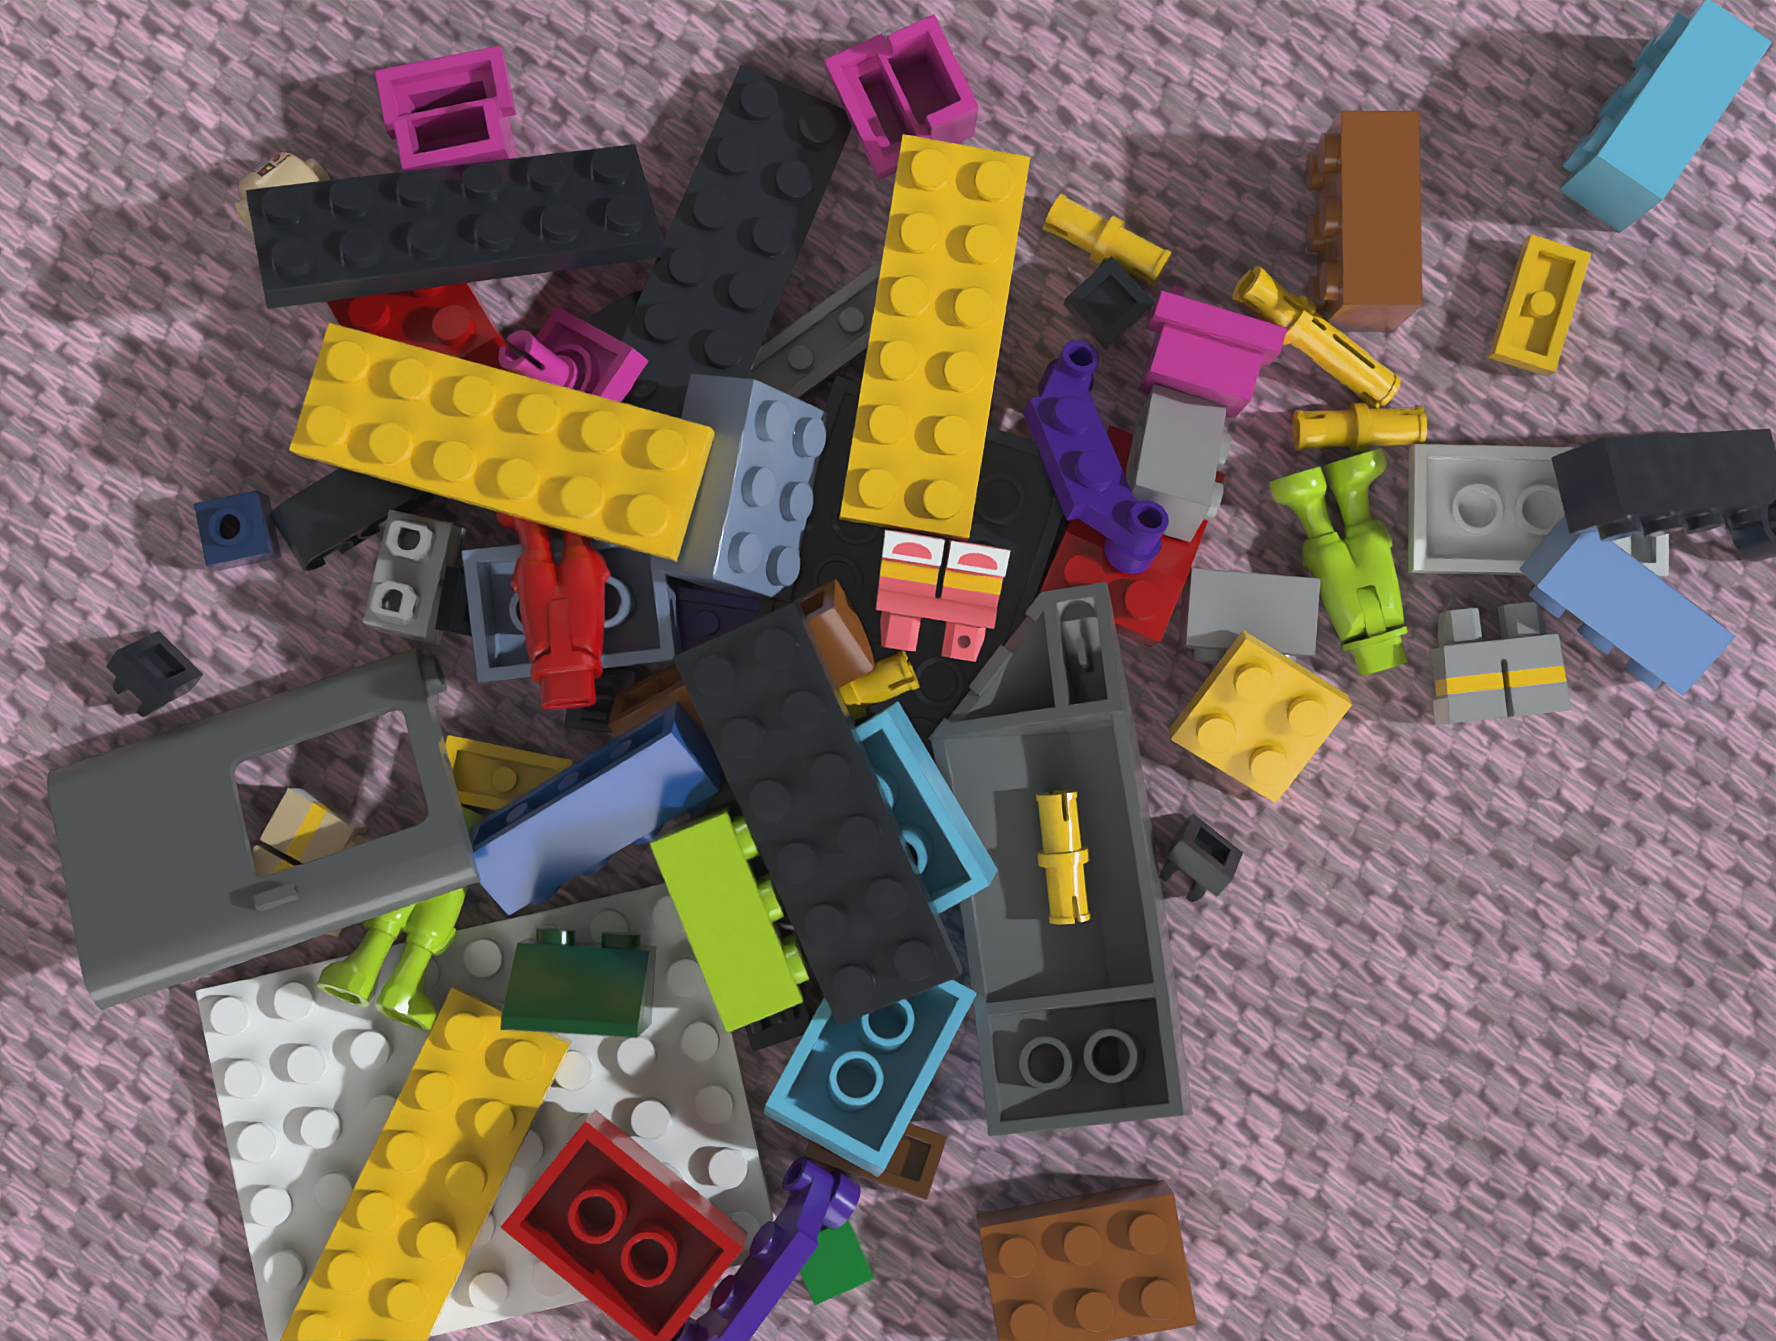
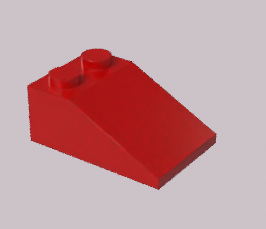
(1138, 601)

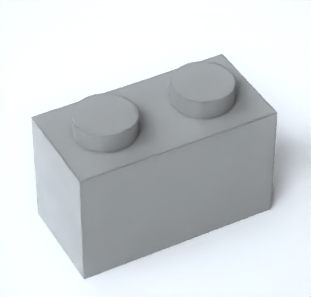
(1176, 458)
(1268, 606)

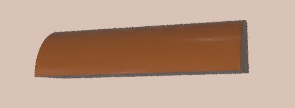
(834, 628)

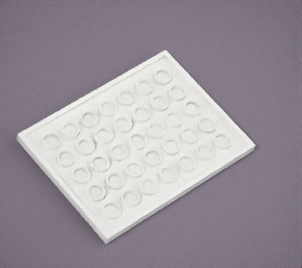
(316, 1078)

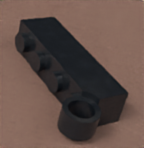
(1674, 485)

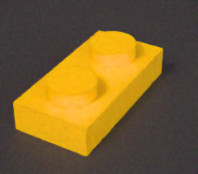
(1539, 305)
(497, 774)

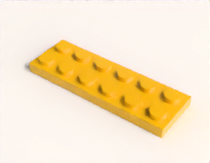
(934, 338)
(503, 441)
(430, 1178)

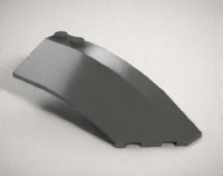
(1084, 1013)

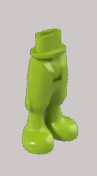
(1355, 572)
(429, 934)

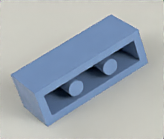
(1625, 608)

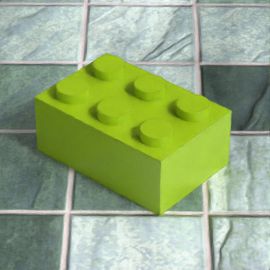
(731, 916)

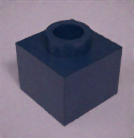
(257, 534)

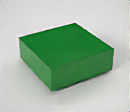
(836, 1264)

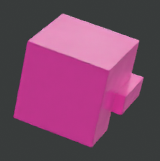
(903, 89)
(449, 109)
(1208, 350)

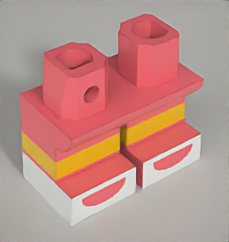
(966, 595)

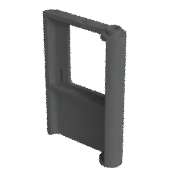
(163, 850)

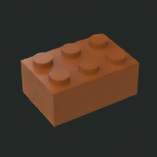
(1366, 220)
(1088, 1266)

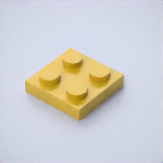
(1259, 716)

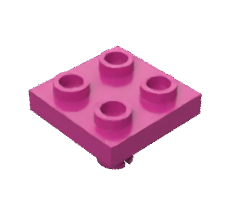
(575, 357)

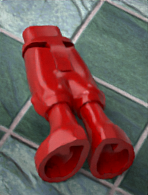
(560, 612)

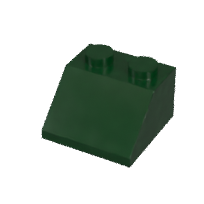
(581, 985)

